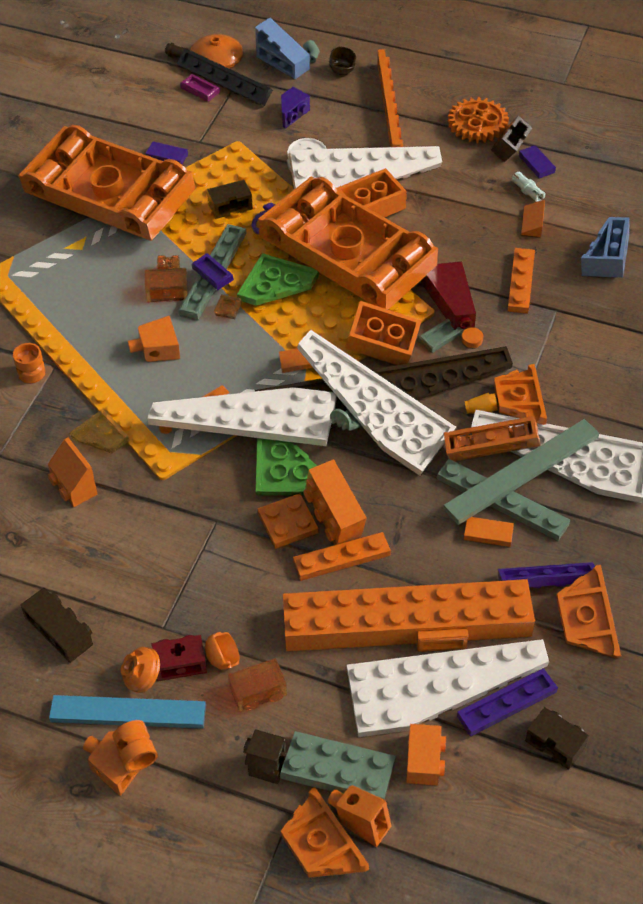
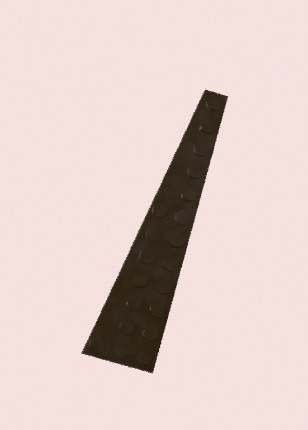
(428, 376)

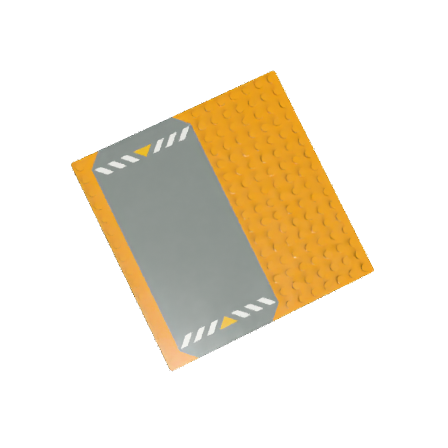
(87, 298)

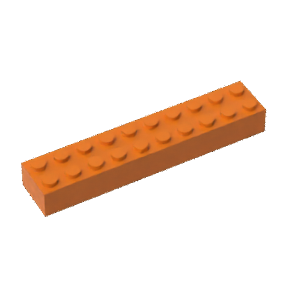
(398, 613)

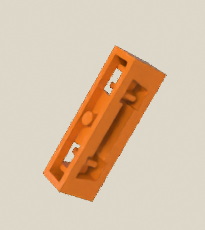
(492, 439)

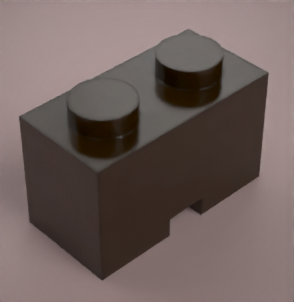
(511, 138)
(229, 198)
(557, 736)
(265, 756)

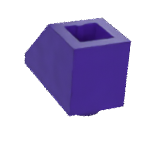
(294, 105)

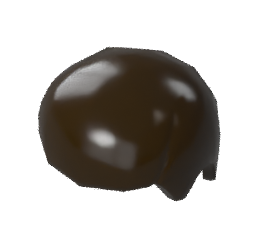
(342, 60)

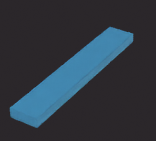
(122, 710)

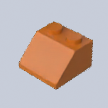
(72, 474)

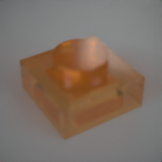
(228, 306)

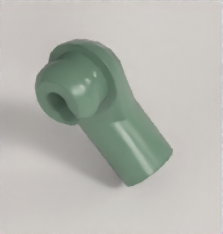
(314, 50)

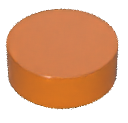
(472, 337)

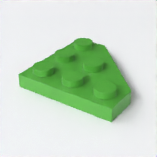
(276, 279)
(281, 468)

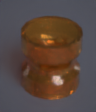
(163, 262)

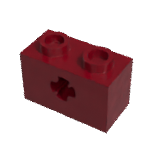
(180, 657)

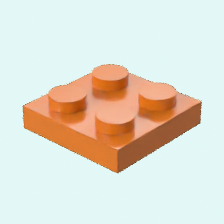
(287, 520)

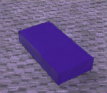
(163, 152)
(537, 161)
(212, 271)

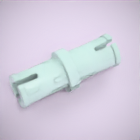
(528, 187)

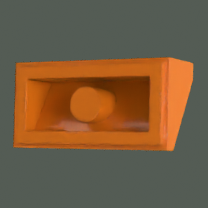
(533, 219)

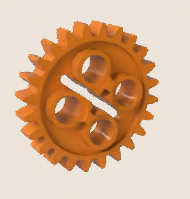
(478, 120)

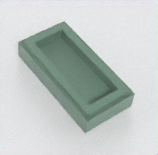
(439, 336)

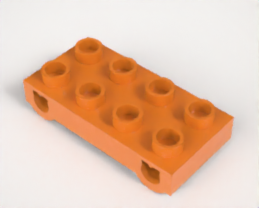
(108, 182)
(348, 242)

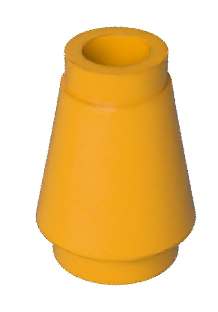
(484, 402)

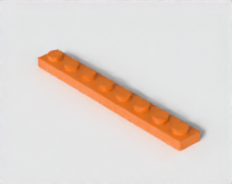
(388, 96)

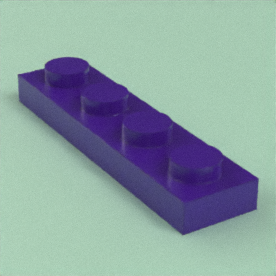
(546, 575)
(506, 702)

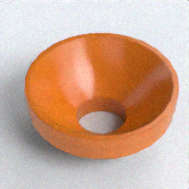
(145, 669)

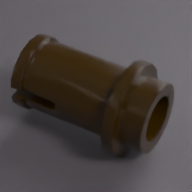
(173, 50)

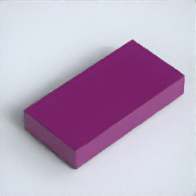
(200, 88)

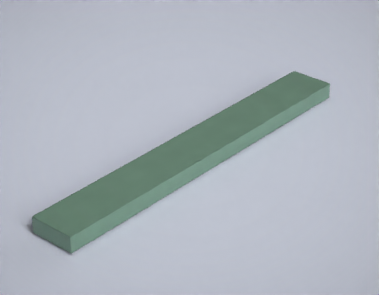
(520, 471)

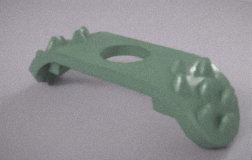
(344, 419)

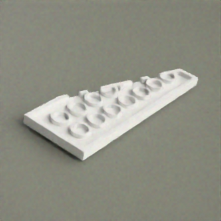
(350, 164)
(275, 414)
(388, 414)
(604, 466)
(419, 688)

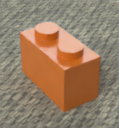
(424, 754)

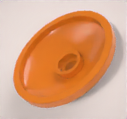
(220, 49)

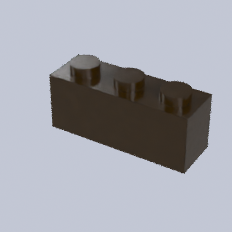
(57, 624)

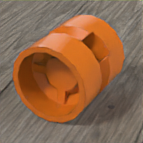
(29, 363)
(134, 745)

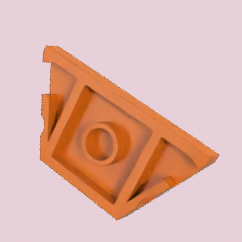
(520, 395)
(588, 615)
(321, 840)

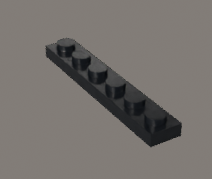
(224, 77)

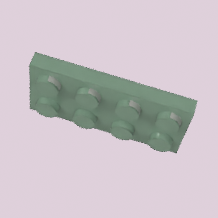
(336, 765)

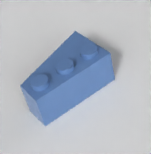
(280, 49)
(608, 251)

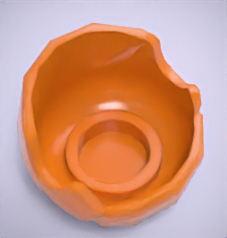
(222, 651)

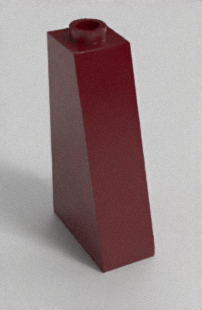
(451, 294)

